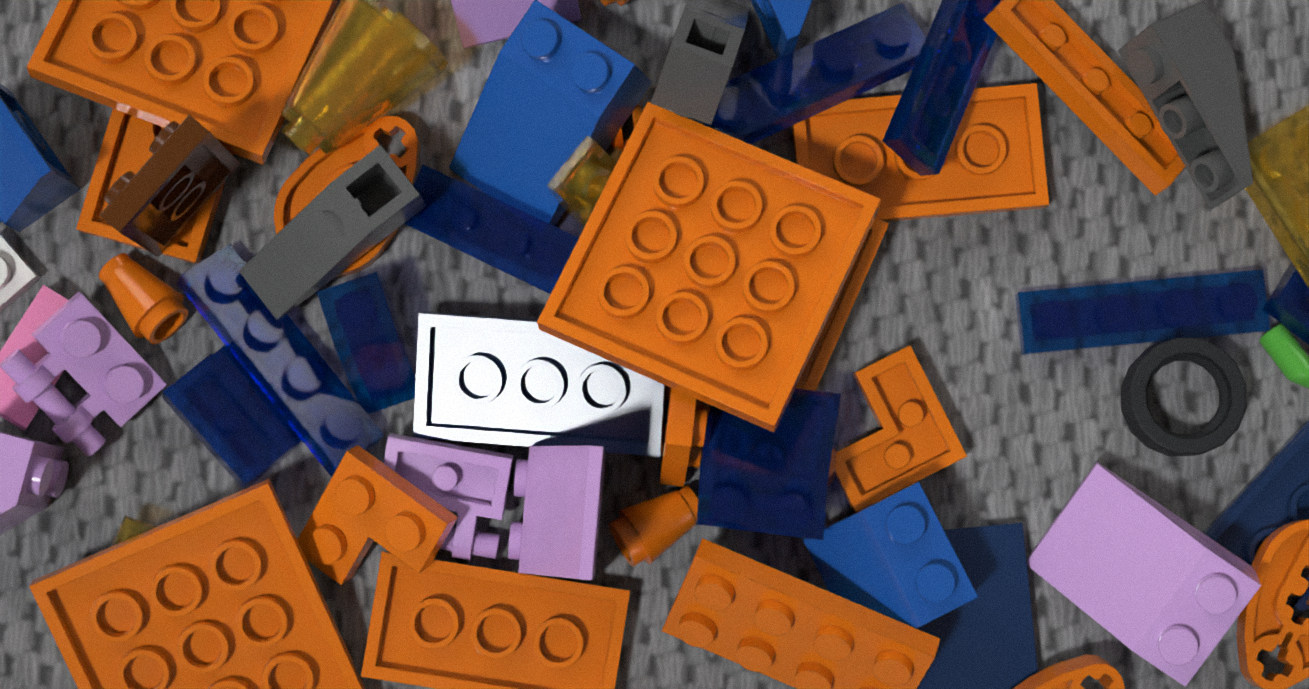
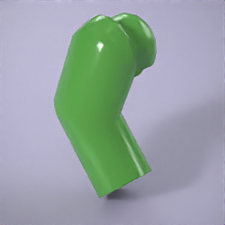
(1287, 354)

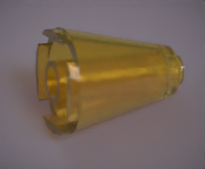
(357, 75)

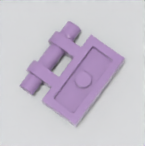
(97, 360)
(461, 481)

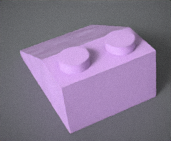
(559, 512)
(1144, 573)

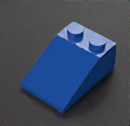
(539, 106)

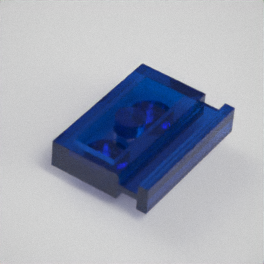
(232, 417)

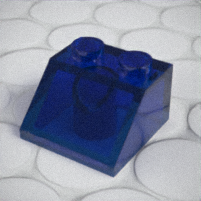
(769, 478)

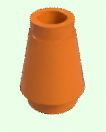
(143, 299)
(654, 525)

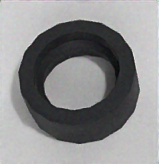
(1226, 376)

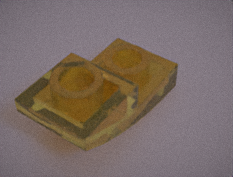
(582, 180)

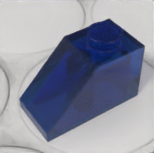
(369, 342)

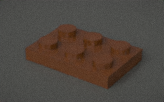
(170, 186)

